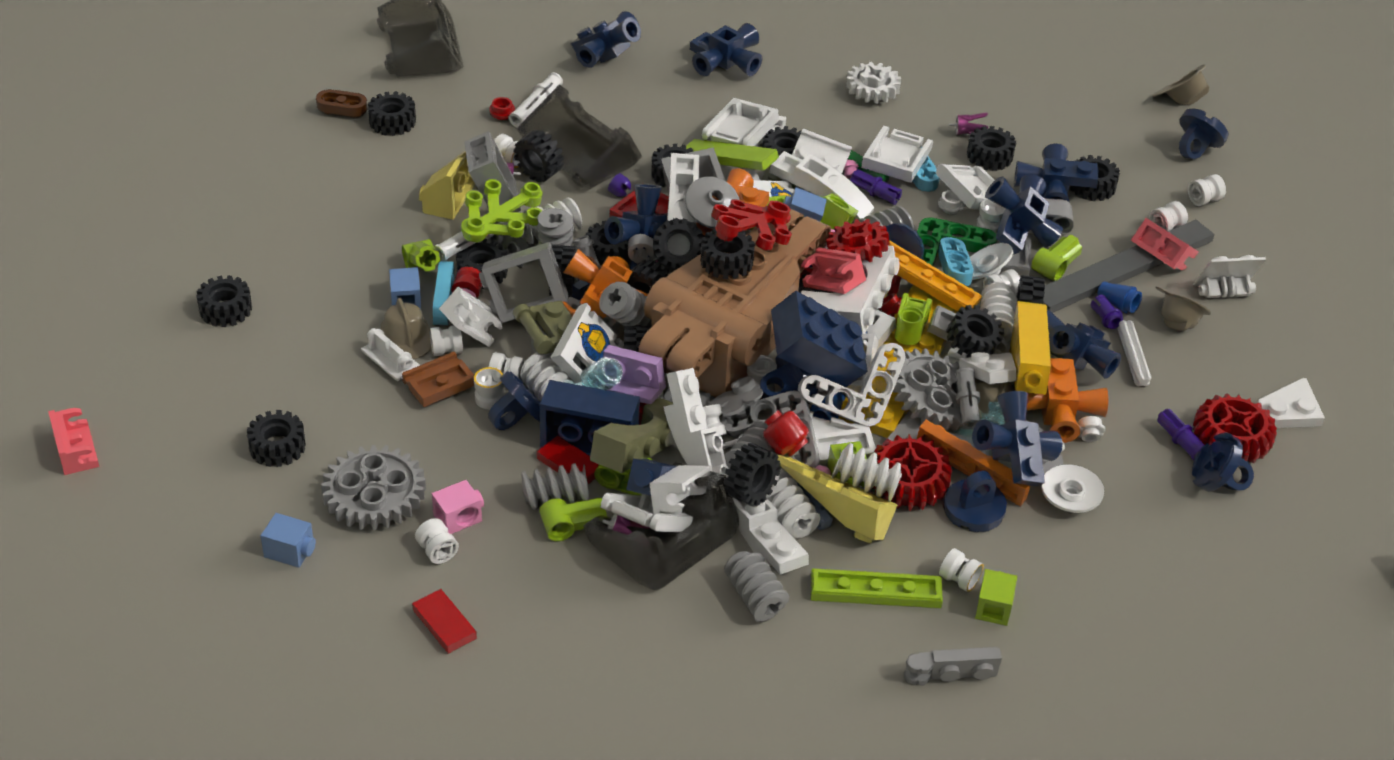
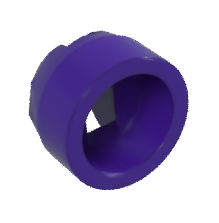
(619, 185)

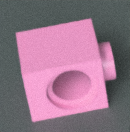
(458, 506)

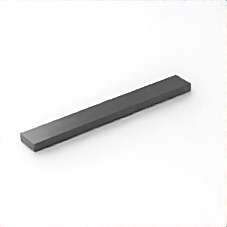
(1116, 268)

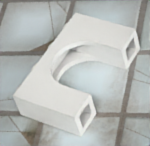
(864, 300)

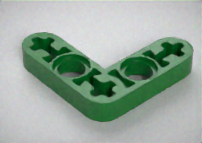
(942, 228)

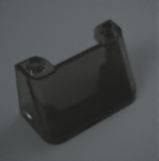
(420, 37)
(588, 146)
(661, 556)

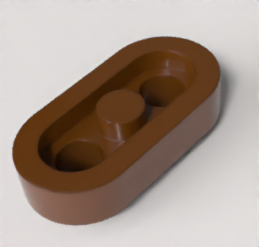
(341, 103)

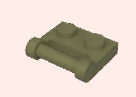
(552, 318)

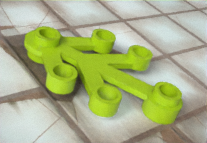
(477, 228)

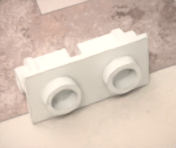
(388, 354)

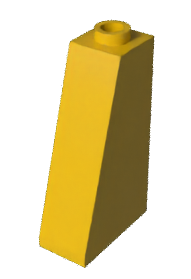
(1031, 347)

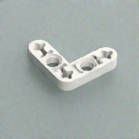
(857, 400)

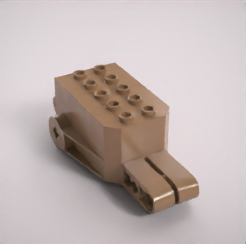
(726, 322)

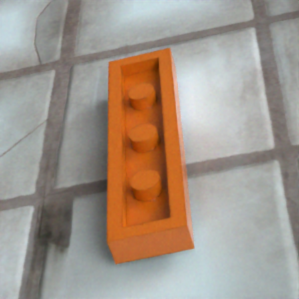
(971, 460)

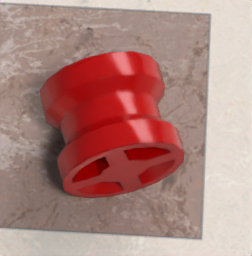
(468, 279)

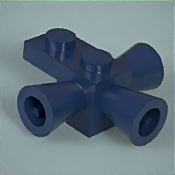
(606, 39)
(726, 49)
(1059, 172)
(1023, 212)
(643, 221)
(1083, 345)
(1018, 440)

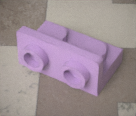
(641, 373)

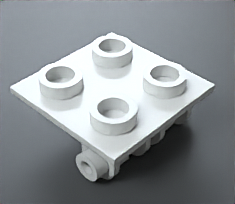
(1229, 276)

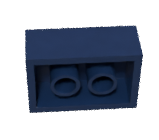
(818, 340)
(579, 410)

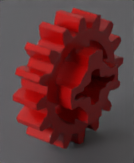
(860, 238)

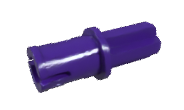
(876, 186)
(1180, 433)

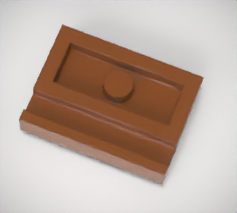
(438, 379)

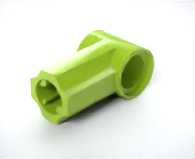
(420, 255)
(1054, 261)
(564, 519)

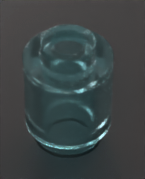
(602, 374)

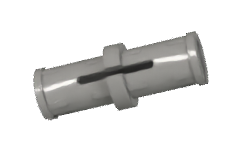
(967, 397)

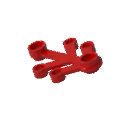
(756, 216)

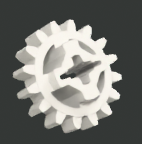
(873, 82)

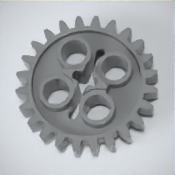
(929, 389)
(373, 487)

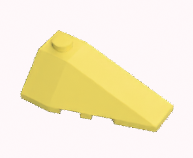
(447, 189)
(850, 505)

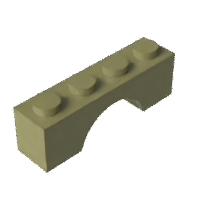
(618, 444)

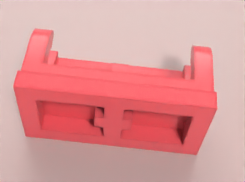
(1163, 245)
(834, 271)
(73, 441)

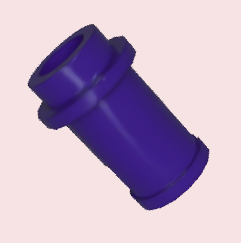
(1109, 315)

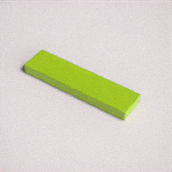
(738, 155)
(876, 588)

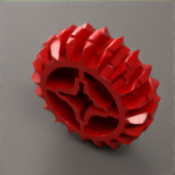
(1239, 418)
(923, 471)

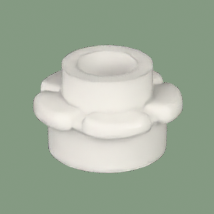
(950, 202)
(1091, 428)

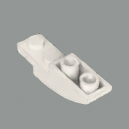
(683, 172)
(821, 180)
(688, 424)
(769, 537)

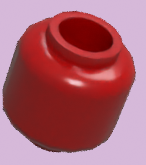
(785, 433)

